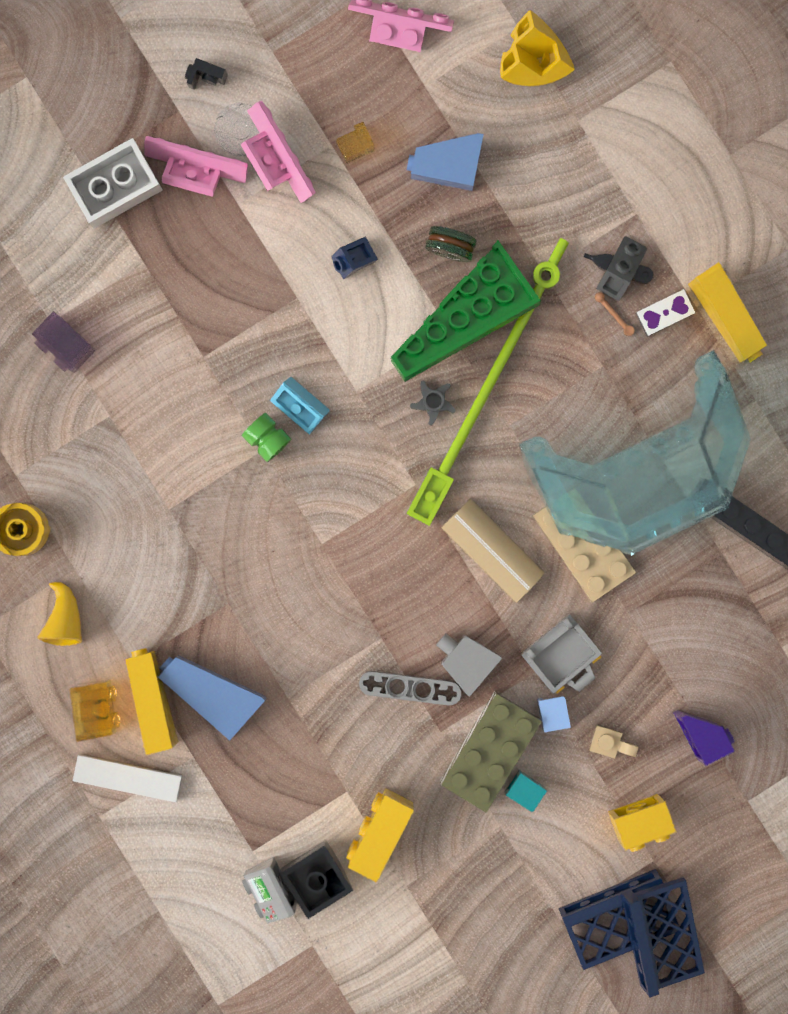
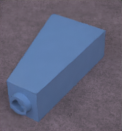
(213, 696)

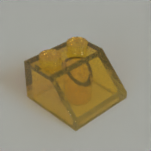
(94, 710)

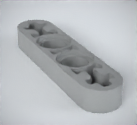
(410, 685)

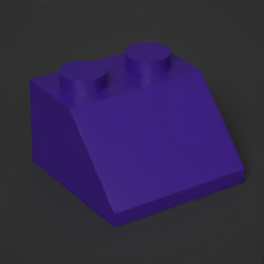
(705, 737)

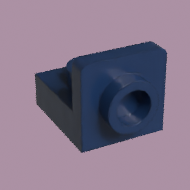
(353, 257)

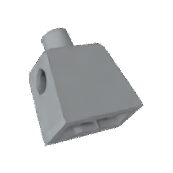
(467, 661)

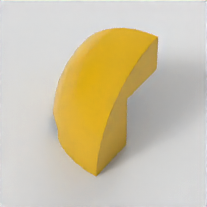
(535, 54)

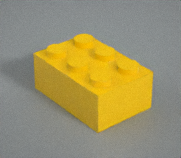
(379, 834)

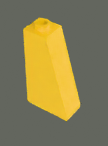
(728, 313)
(151, 702)

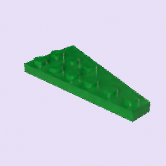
(474, 308)

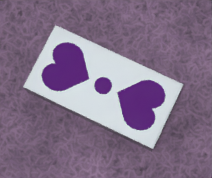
(665, 313)

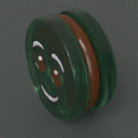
(450, 244)

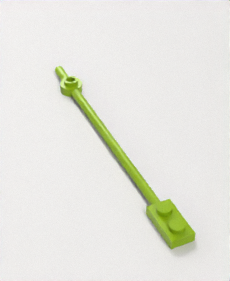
(437, 482)

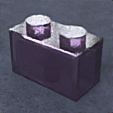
(63, 342)

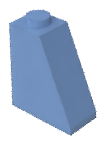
(447, 162)

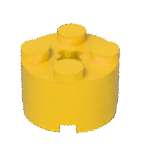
(35, 529)

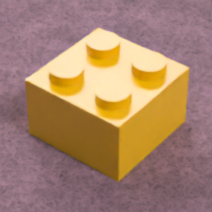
(642, 822)

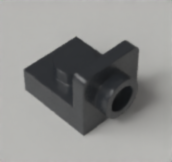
(210, 73)

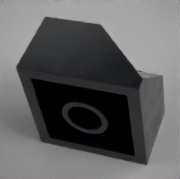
(316, 879)

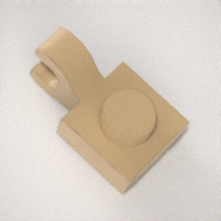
(608, 742)

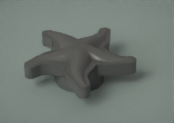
(433, 401)

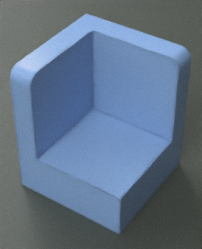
(553, 713)

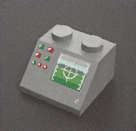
(269, 891)

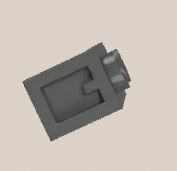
(622, 268)

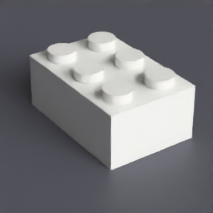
(112, 183)

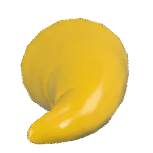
(63, 624)

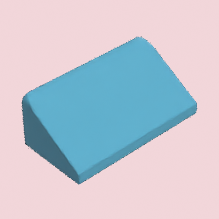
(299, 405)

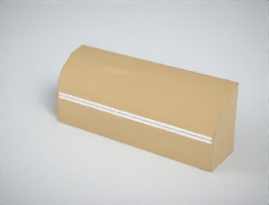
(493, 550)

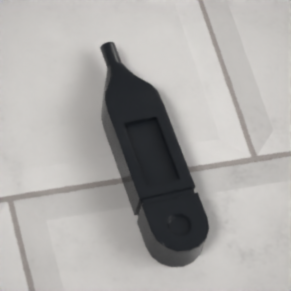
(643, 274)

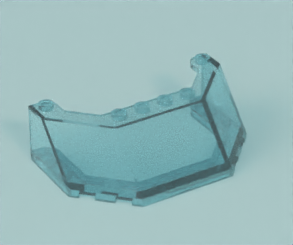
(654, 484)

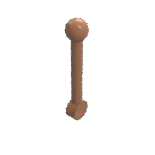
(628, 330)

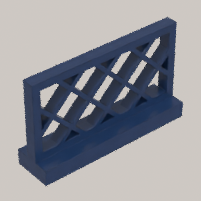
(607, 901)
(644, 946)

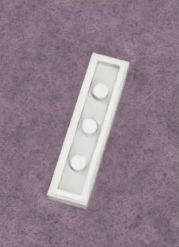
(127, 778)

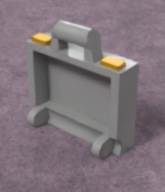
(562, 655)

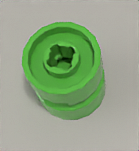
(266, 437)

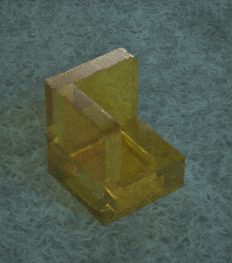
(356, 143)

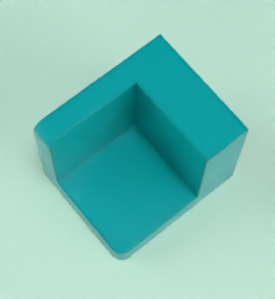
(525, 791)

